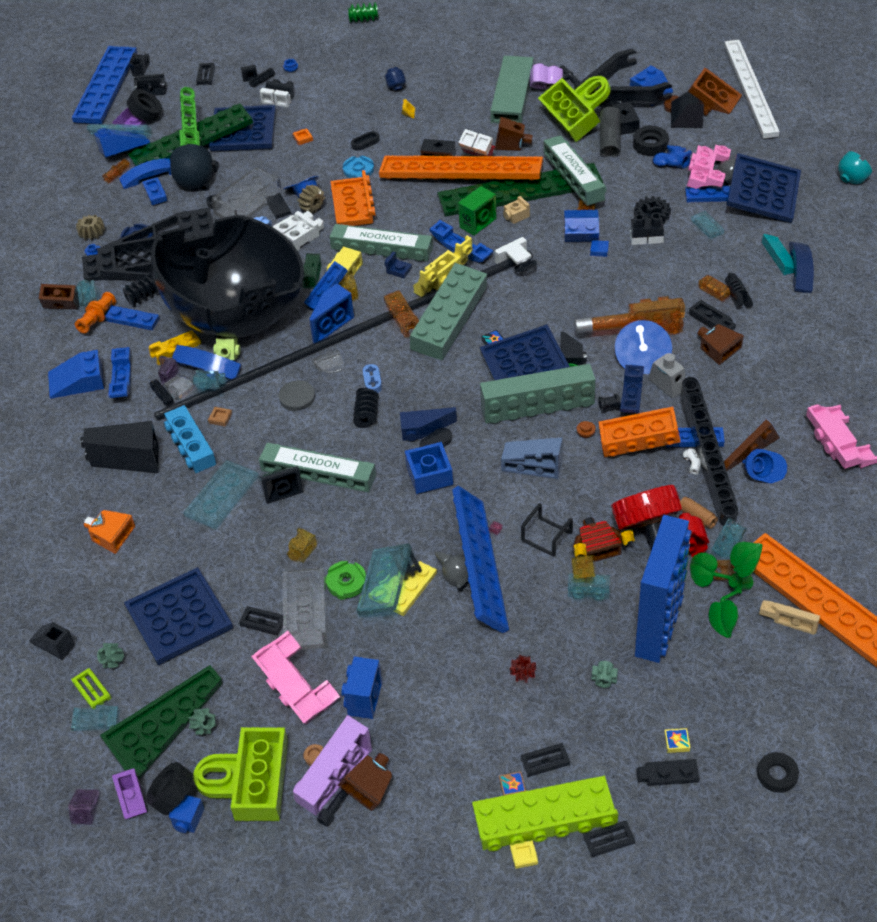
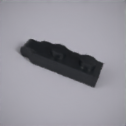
(710, 315)
(668, 772)

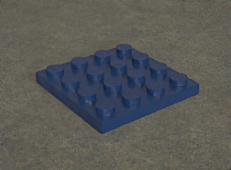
(254, 136)
(764, 188)
(524, 354)
(178, 615)

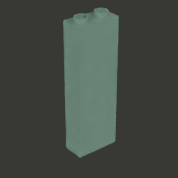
(512, 89)

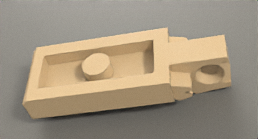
(790, 616)

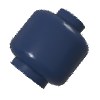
(395, 78)

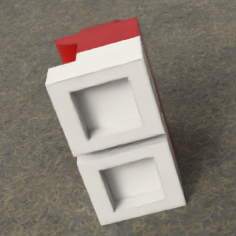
(476, 144)

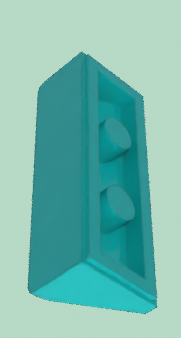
(778, 254)

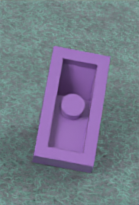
(128, 118)
(129, 793)

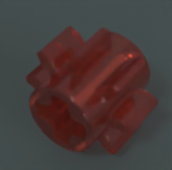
(523, 668)

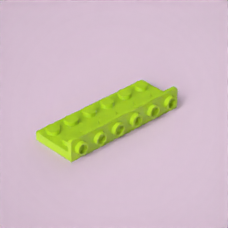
(544, 813)

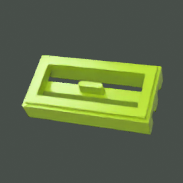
(99, 700)

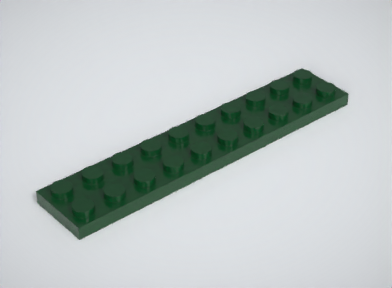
(508, 190)

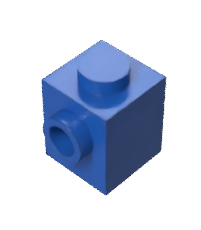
(187, 814)

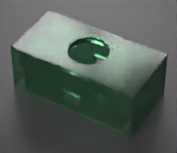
(312, 270)

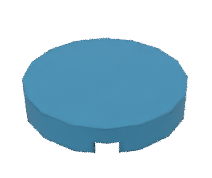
(361, 163)

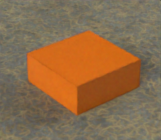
(302, 136)

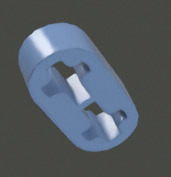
(375, 378)

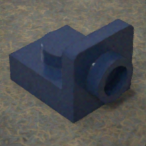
(397, 267)

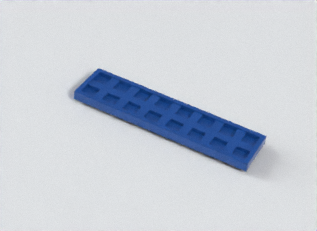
(104, 85)
(480, 560)

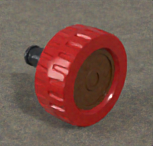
(647, 509)

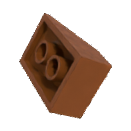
(714, 92)

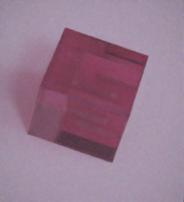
(495, 528)

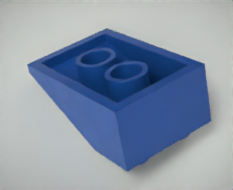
(116, 141)
(331, 312)
(77, 375)

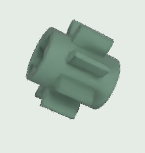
(110, 655)
(604, 674)
(202, 721)

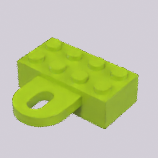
(575, 107)
(252, 776)

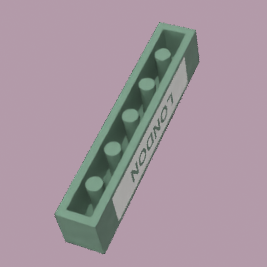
(574, 170)
(382, 242)
(319, 467)

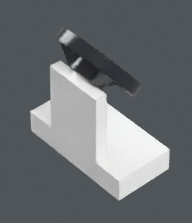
(518, 253)

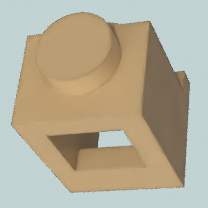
(517, 210)

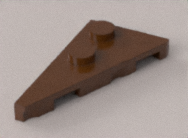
(759, 439)

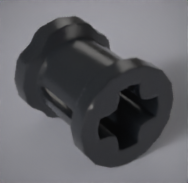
(609, 403)

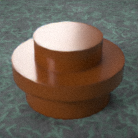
(586, 429)

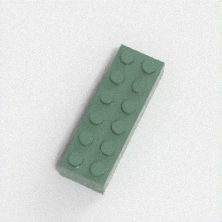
(448, 311)
(537, 393)

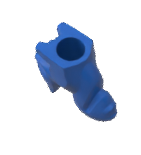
(675, 157)

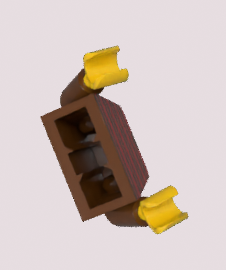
(600, 540)

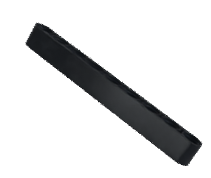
(706, 440)

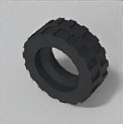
(144, 105)
(650, 132)
(169, 787)

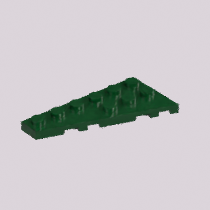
(149, 731)

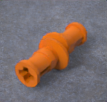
(95, 312)

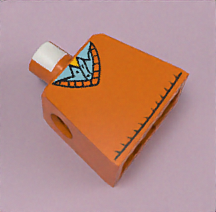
(110, 529)

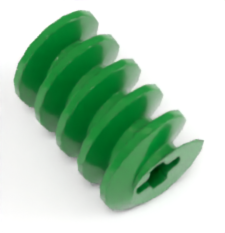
(363, 12)

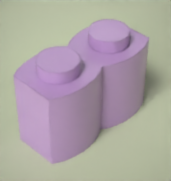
(544, 77)

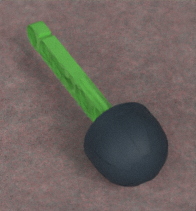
(190, 162)

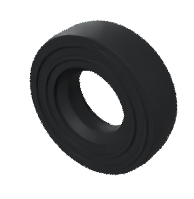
(778, 759)

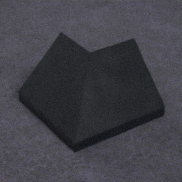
(687, 112)
(281, 484)

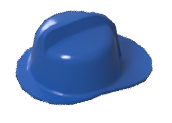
(297, 188)
(768, 464)

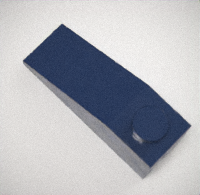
(424, 422)

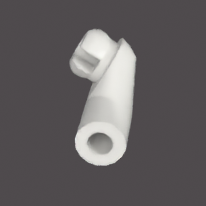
(693, 456)

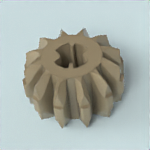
(311, 198)
(90, 227)

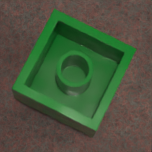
(477, 210)

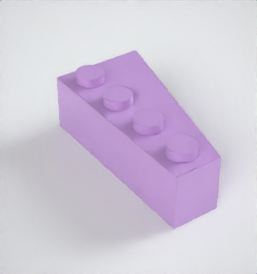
(336, 760)

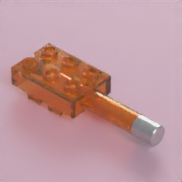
(664, 312)

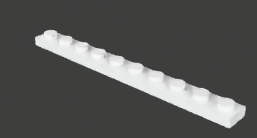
(751, 89)

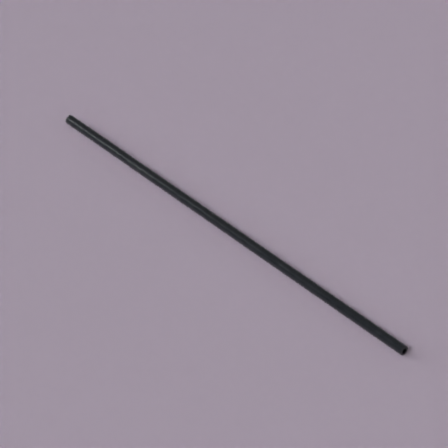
(285, 360)

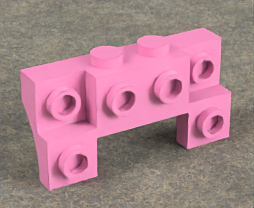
(702, 166)
(837, 437)
(292, 686)

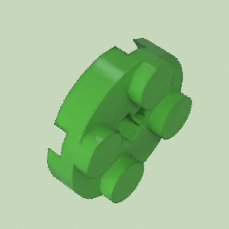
(345, 589)

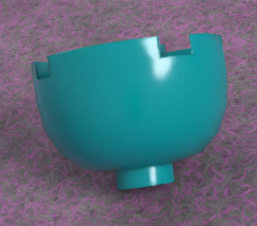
(853, 169)

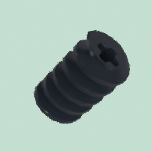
(140, 289)
(365, 407)

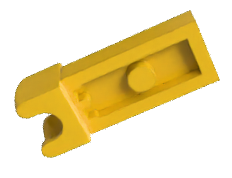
(168, 347)

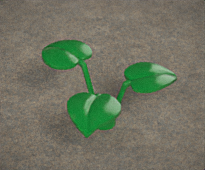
(744, 557)

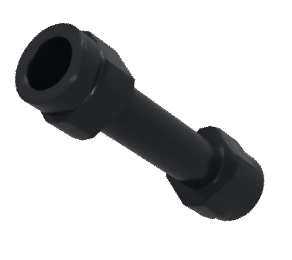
(215, 164)
(326, 816)

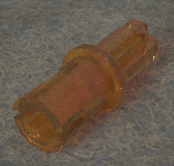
(115, 170)

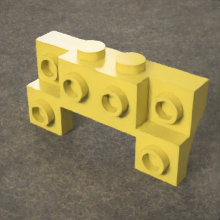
(439, 269)

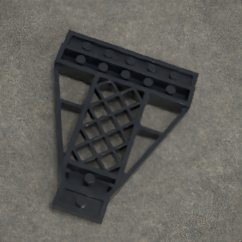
(104, 264)

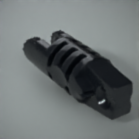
(738, 291)

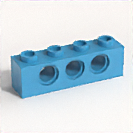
(190, 439)

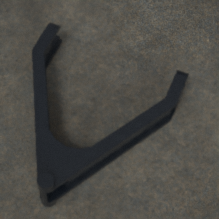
(635, 94)

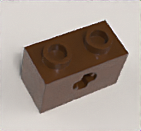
(58, 296)

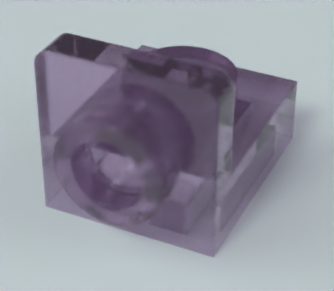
(168, 369)
(82, 806)

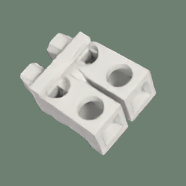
(300, 228)

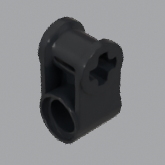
(139, 64)

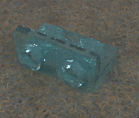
(589, 587)

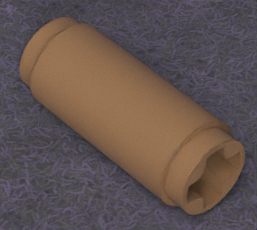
(695, 509)

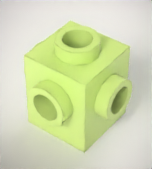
(227, 348)

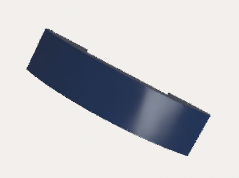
(803, 267)
(632, 389)

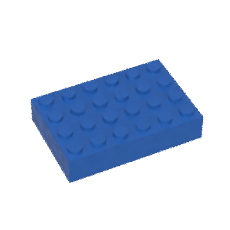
(662, 588)

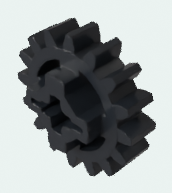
(651, 206)

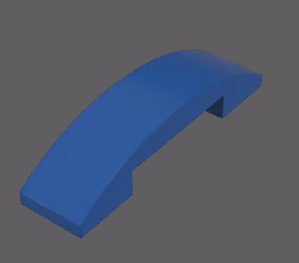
(143, 171)
(446, 236)
(205, 360)
(121, 373)

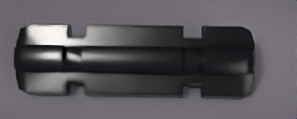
(261, 77)
(161, 392)

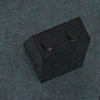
(122, 447)

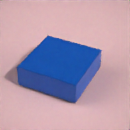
(599, 248)

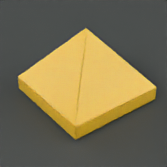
(408, 109)

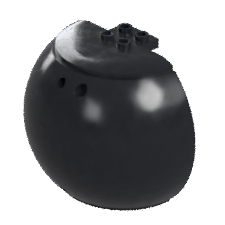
(227, 279)

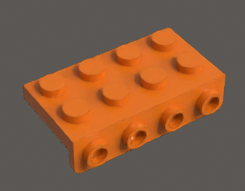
(353, 201)
(639, 432)

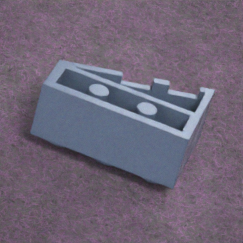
(533, 457)

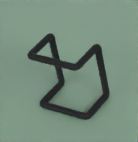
(562, 529)

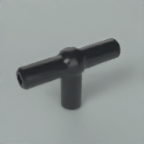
(568, 75)

